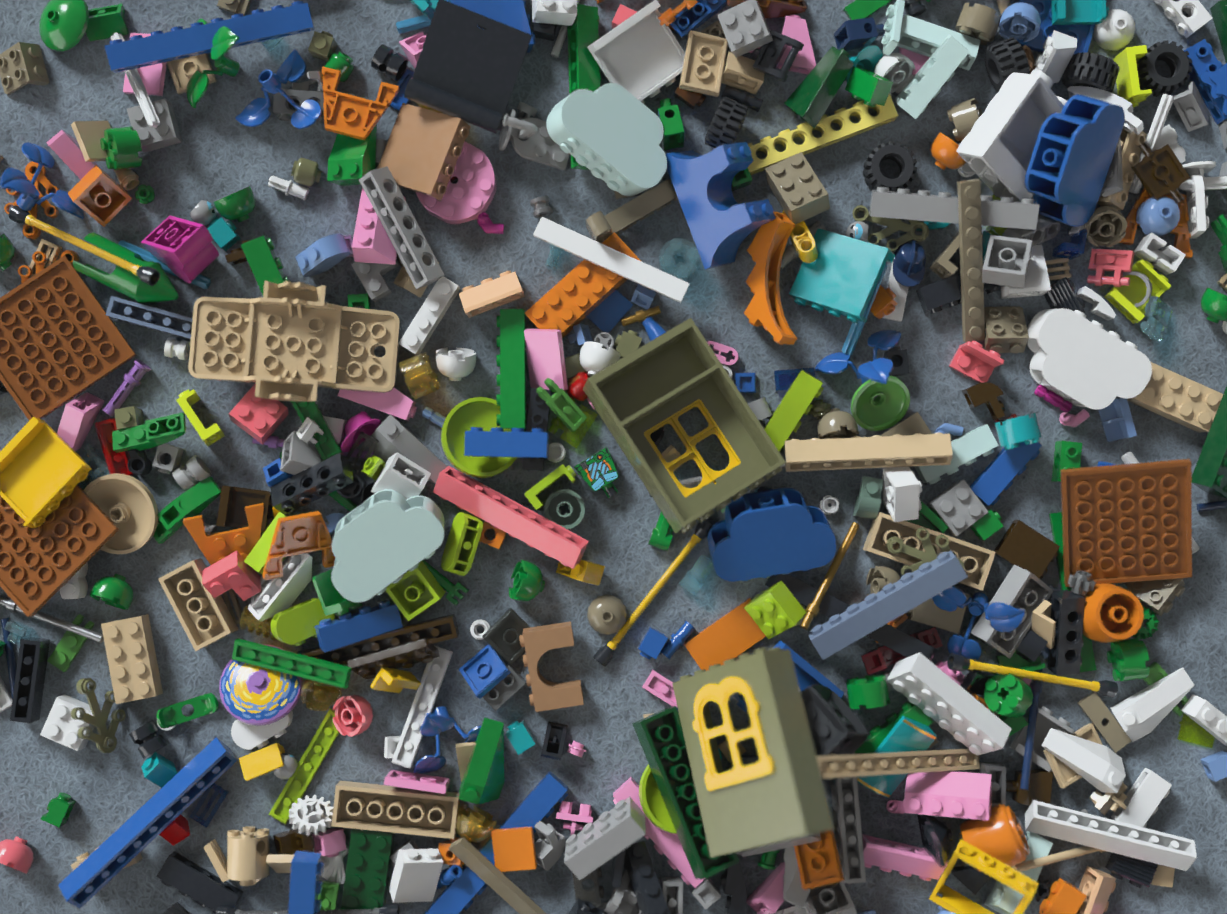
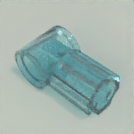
(696, 576)

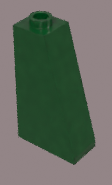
(820, 86)

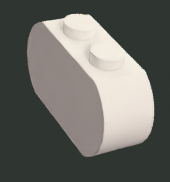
(250, 736)

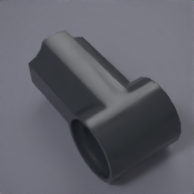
(134, 457)

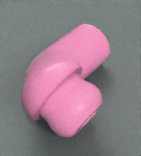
(1073, 420)
(895, 806)

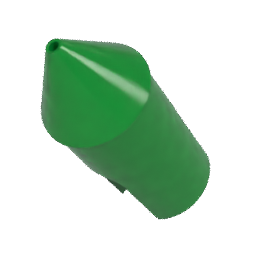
(124, 280)

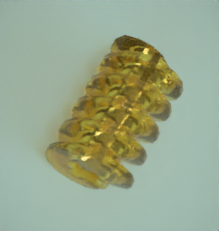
(250, 622)

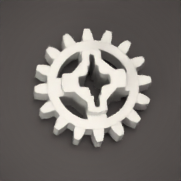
(311, 815)

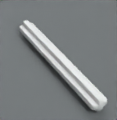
(1154, 133)

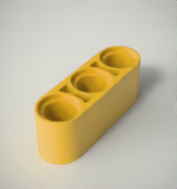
(803, 242)

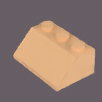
(491, 294)
(1097, 887)

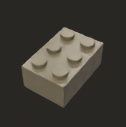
(797, 188)

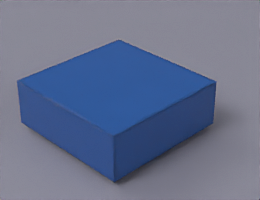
(745, 382)

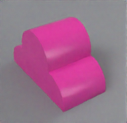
(182, 247)

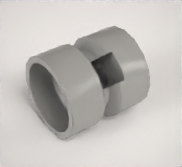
(192, 473)

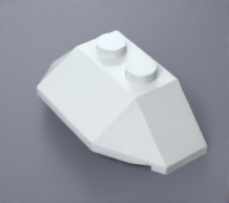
(281, 592)

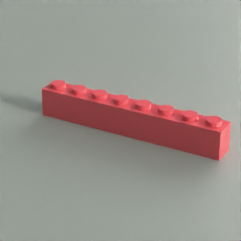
(510, 517)

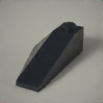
(935, 838)

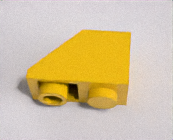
(584, 571)

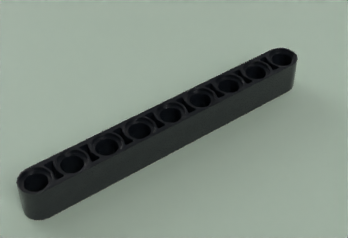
(831, 606)

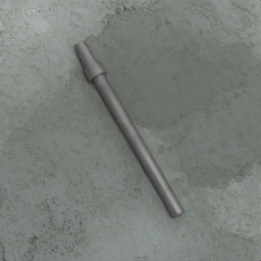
(11, 606)

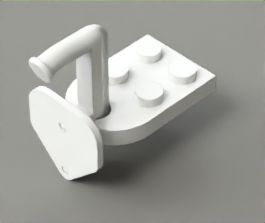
(1196, 197)

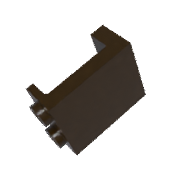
(233, 504)
(1027, 549)

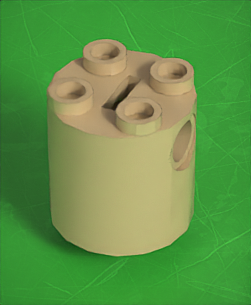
(247, 855)

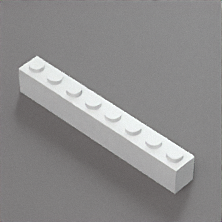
(1110, 835)

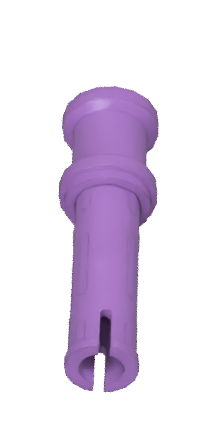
(131, 378)

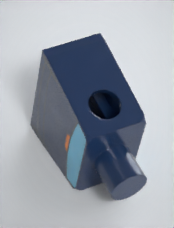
(858, 33)

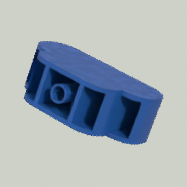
(1074, 158)
(770, 536)

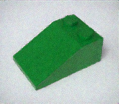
(351, 159)

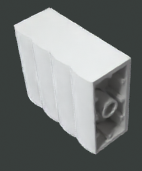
(1007, 133)

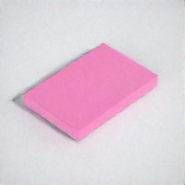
(151, 76)
(545, 357)
(417, 781)

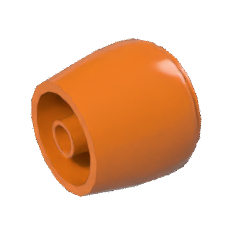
(1111, 613)
(998, 836)

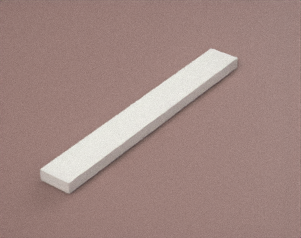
(611, 259)

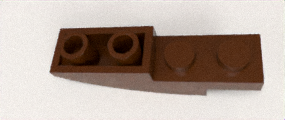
(776, 8)

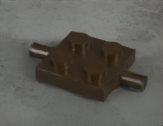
(1160, 172)

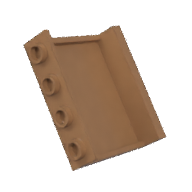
(424, 149)

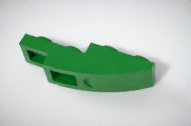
(151, 434)
(186, 505)

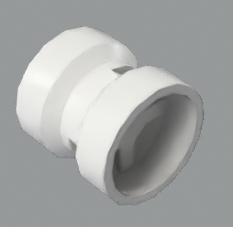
(177, 348)

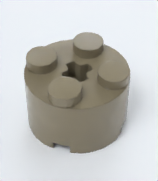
(978, 22)
(964, 117)

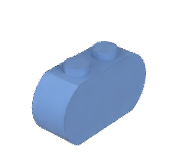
(322, 255)

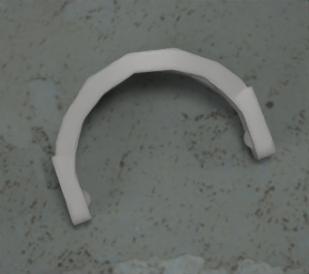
(316, 76)
(1148, 285)

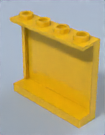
(38, 472)

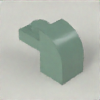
(868, 501)

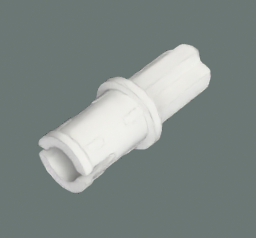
(288, 187)

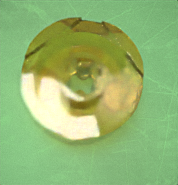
(419, 375)

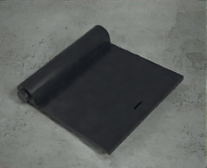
(468, 68)

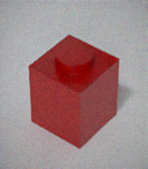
(176, 831)

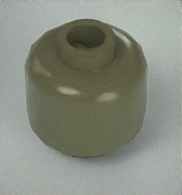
(305, 172)

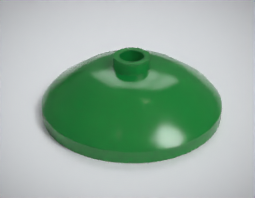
(63, 23)

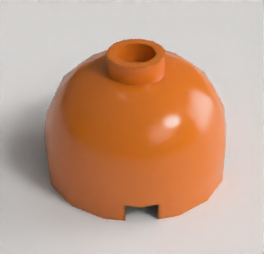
(944, 151)

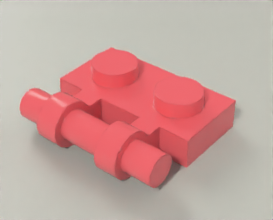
(1110, 260)

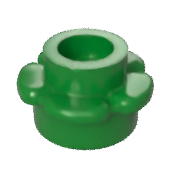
(145, 199)

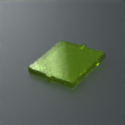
(1194, 733)

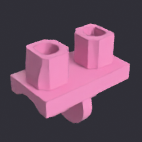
(565, 814)

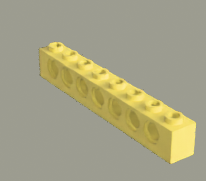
(885, 115)

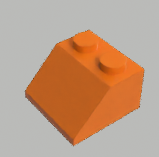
(1063, 899)

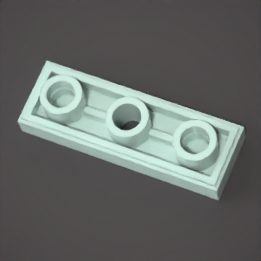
(893, 26)

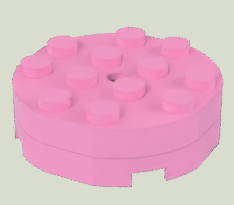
(470, 194)

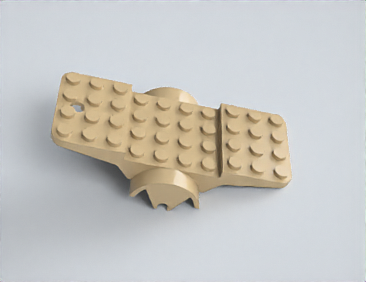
(293, 343)

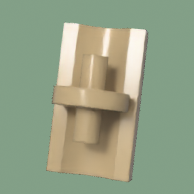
(1109, 800)

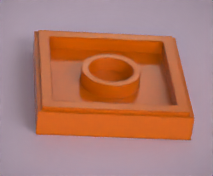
(514, 849)

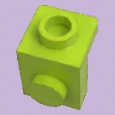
(373, 467)

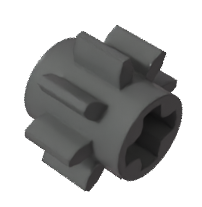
(1081, 582)

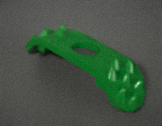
(172, 714)

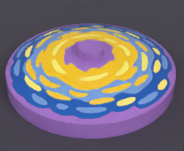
(257, 693)

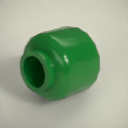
(341, 62)

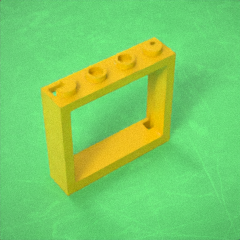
(960, 904)

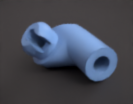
(952, 429)

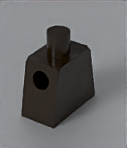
(1039, 787)

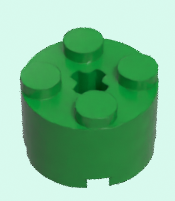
(121, 148)
(1128, 659)
(868, 692)
(1007, 695)

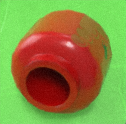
(576, 386)

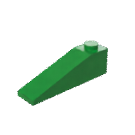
(485, 769)

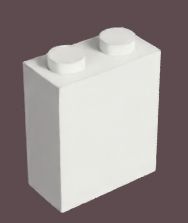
(415, 875)

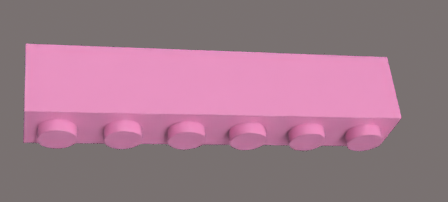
(664, 842)

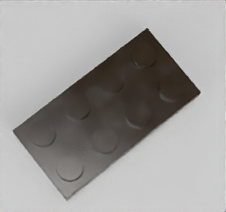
(398, 657)

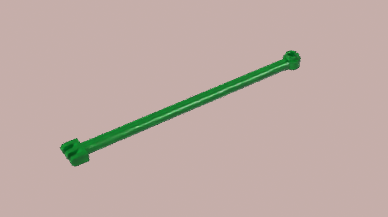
(443, 581)

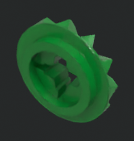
(1151, 624)

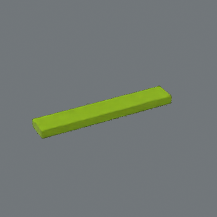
(306, 768)

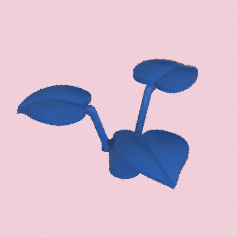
(257, 110)
(18, 181)
(877, 370)
(1002, 617)
(433, 725)

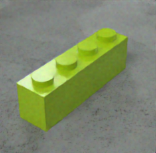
(792, 407)

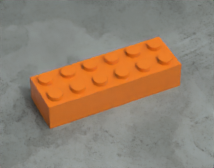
(578, 293)

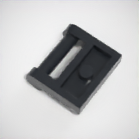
(772, 53)

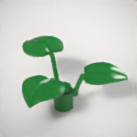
(199, 82)

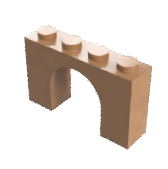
(547, 694)

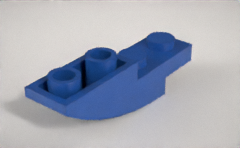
(696, 16)

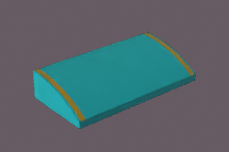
(904, 737)

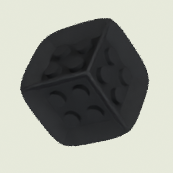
(831, 722)

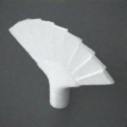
(334, 867)

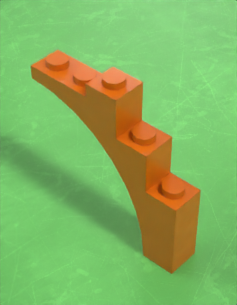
(764, 279)

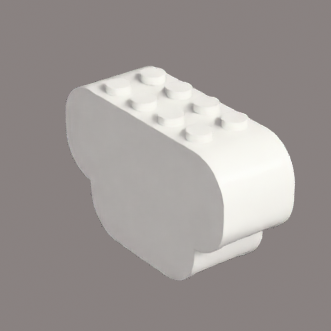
(1084, 360)

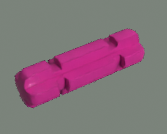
(1053, 398)

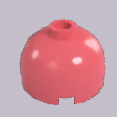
(352, 715)
(16, 854)

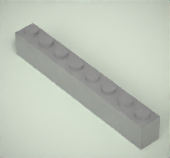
(945, 208)

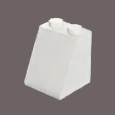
(1036, 281)

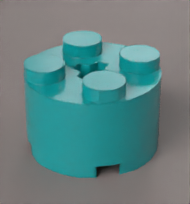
(1018, 430)

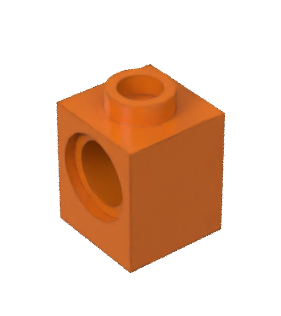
(497, 541)

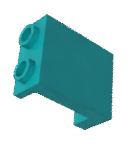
(1079, 12)

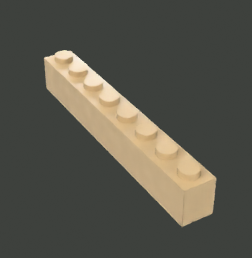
(868, 452)

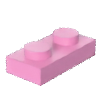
(660, 687)

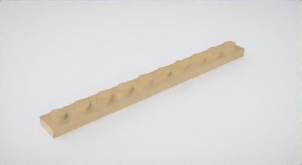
(896, 763)

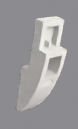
(1131, 123)

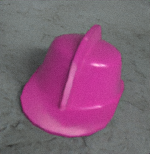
(355, 425)

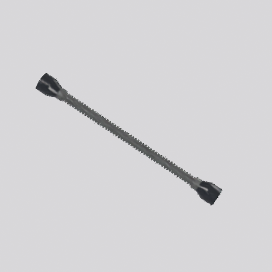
(387, 909)

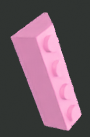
(370, 239)
(949, 794)
(900, 857)

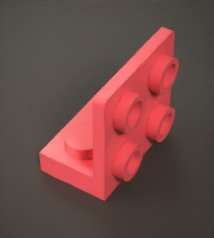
(975, 361)

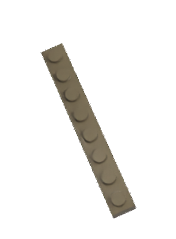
(971, 260)

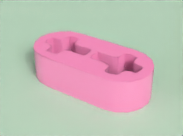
(724, 349)

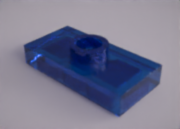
(785, 378)

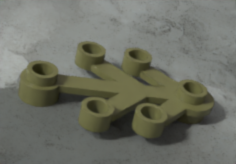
(893, 225)
(927, 556)
(99, 717)

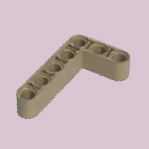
(624, 217)

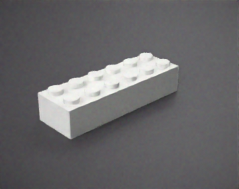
(949, 704)

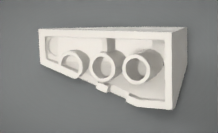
(1148, 707)
(1088, 759)

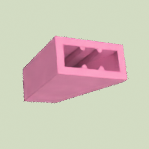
(797, 29)
(70, 153)
(78, 419)
(769, 893)

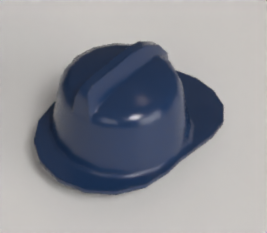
(909, 264)

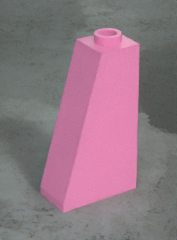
(391, 402)

